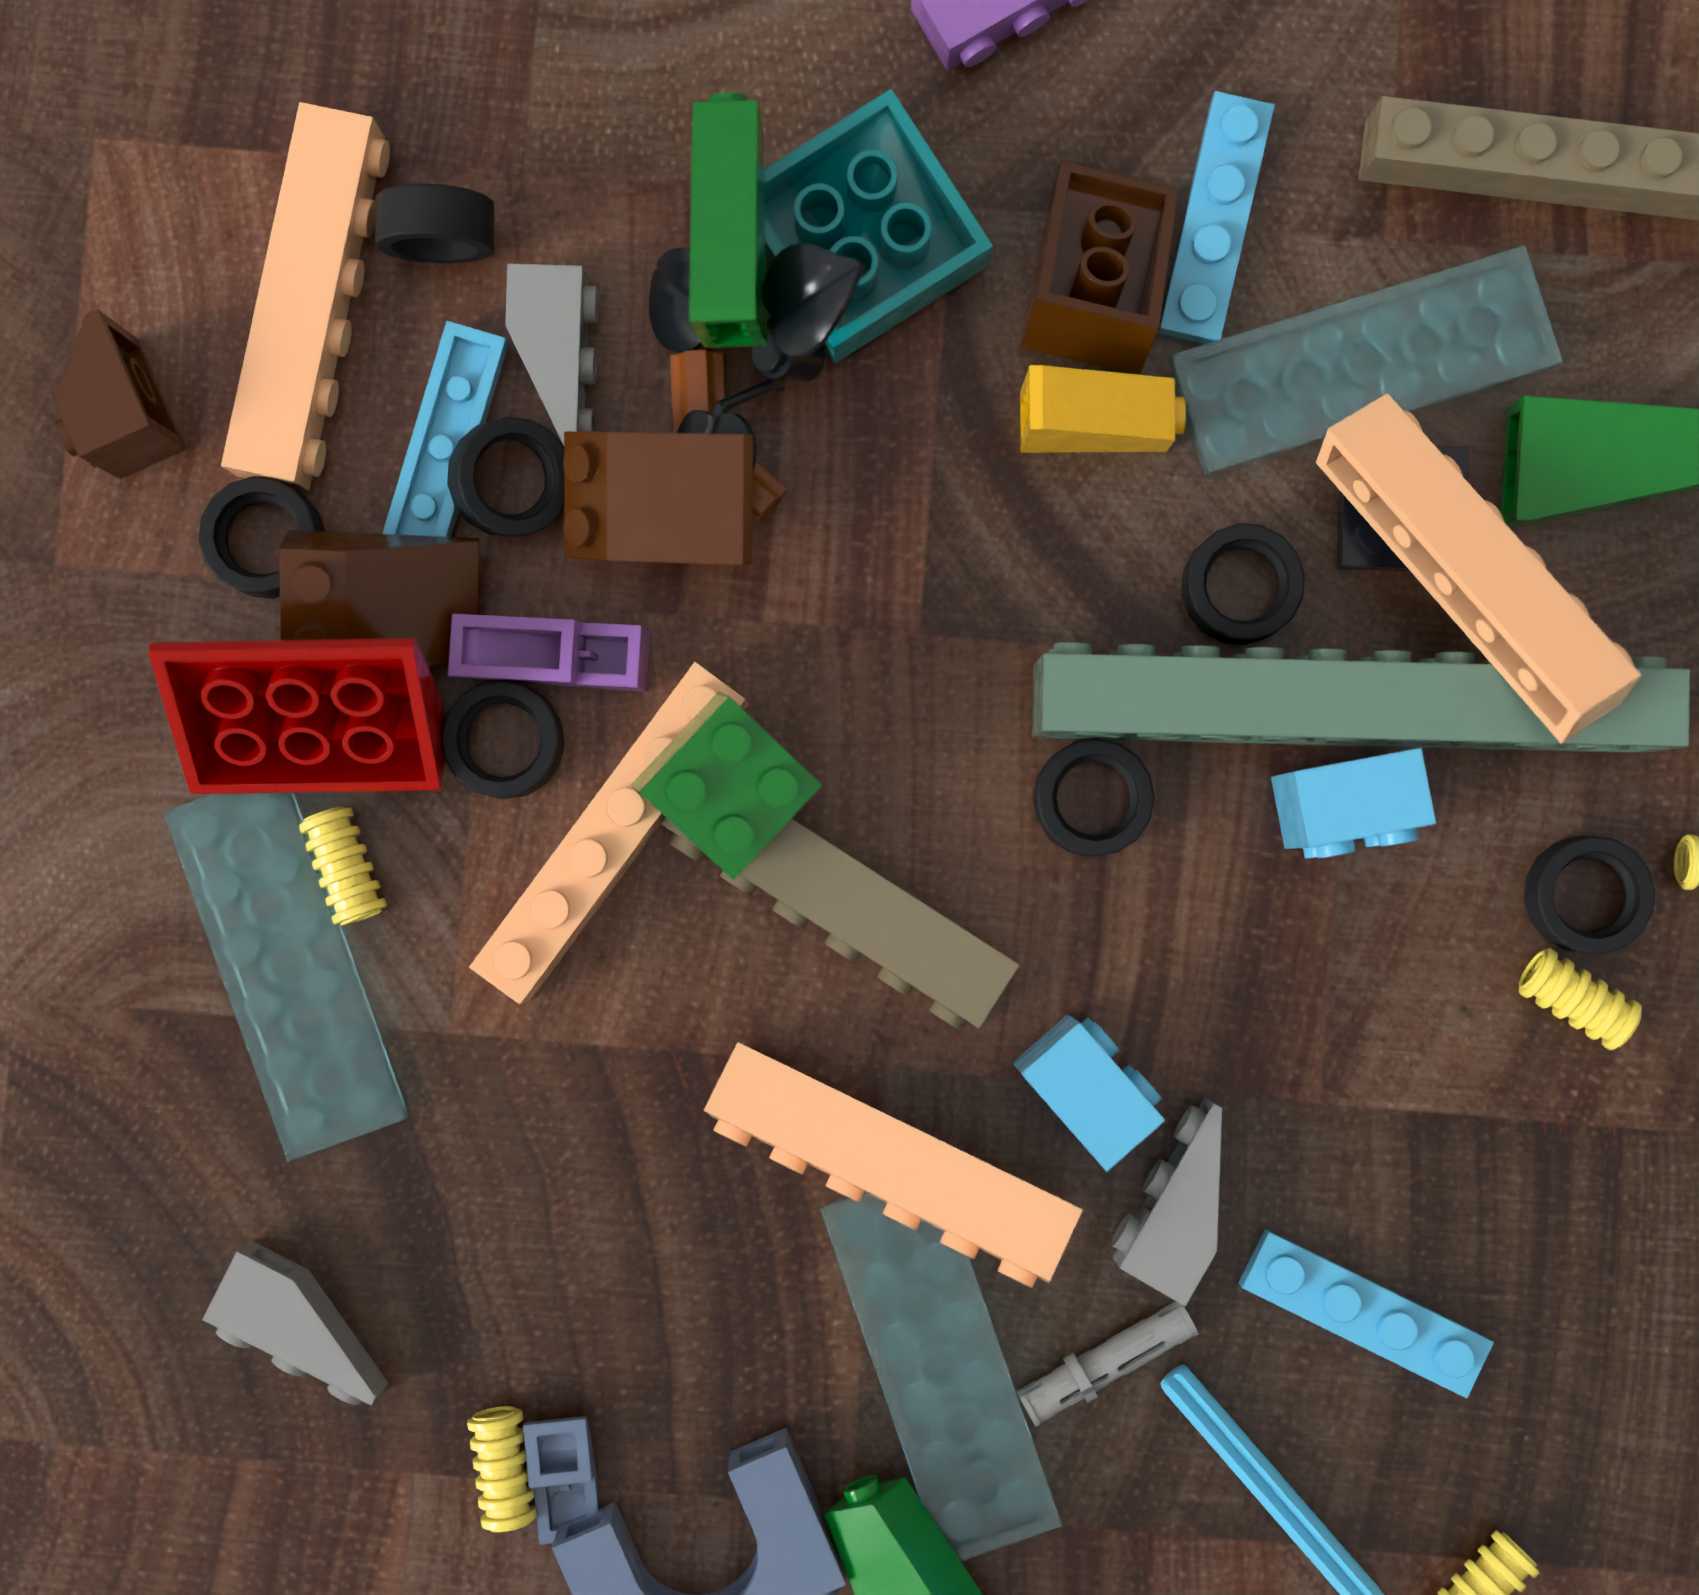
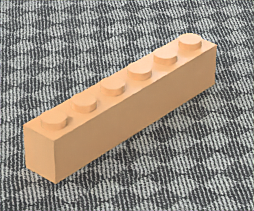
(306, 296)
(1477, 568)
(590, 855)
(893, 1163)

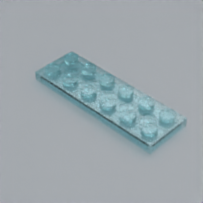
(1410, 340)
(286, 969)
(942, 1378)

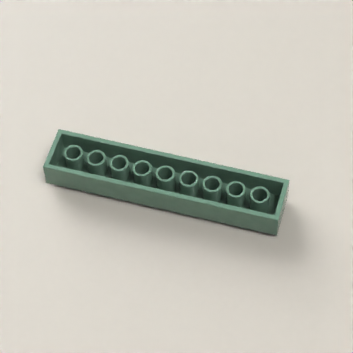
(1330, 701)

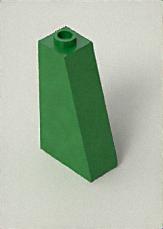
(728, 223)
(1593, 457)
(893, 1542)

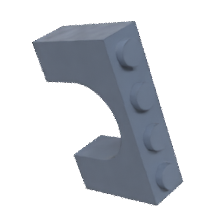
(790, 1531)

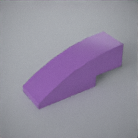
(549, 652)

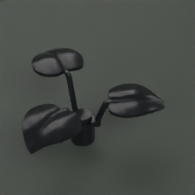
(804, 294)

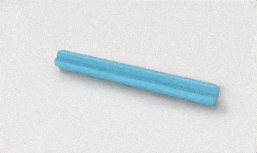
(1266, 1483)

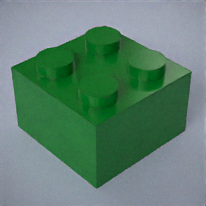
(726, 784)

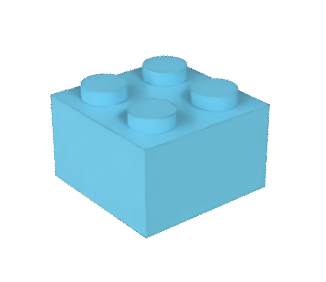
(1351, 800)
(1088, 1091)

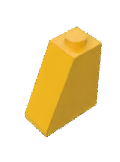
(1098, 411)

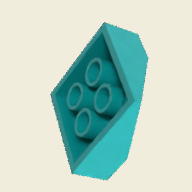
(878, 198)

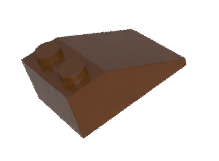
(1101, 268)
(658, 497)
(377, 587)

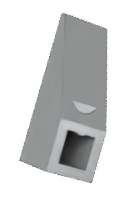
(549, 326)
(1178, 1222)
(289, 1316)

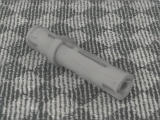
(1098, 1367)

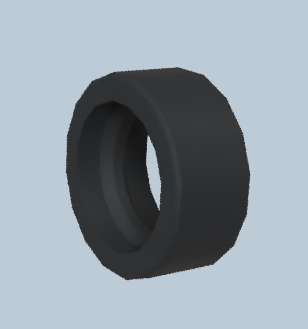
(434, 223)
(462, 474)
(220, 515)
(1280, 555)
(457, 728)
(1139, 789)
(1637, 896)

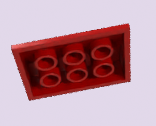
(302, 715)

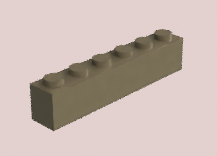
(1532, 157)
(873, 919)

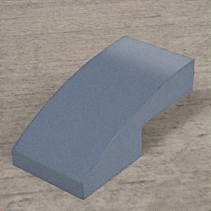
(561, 1472)

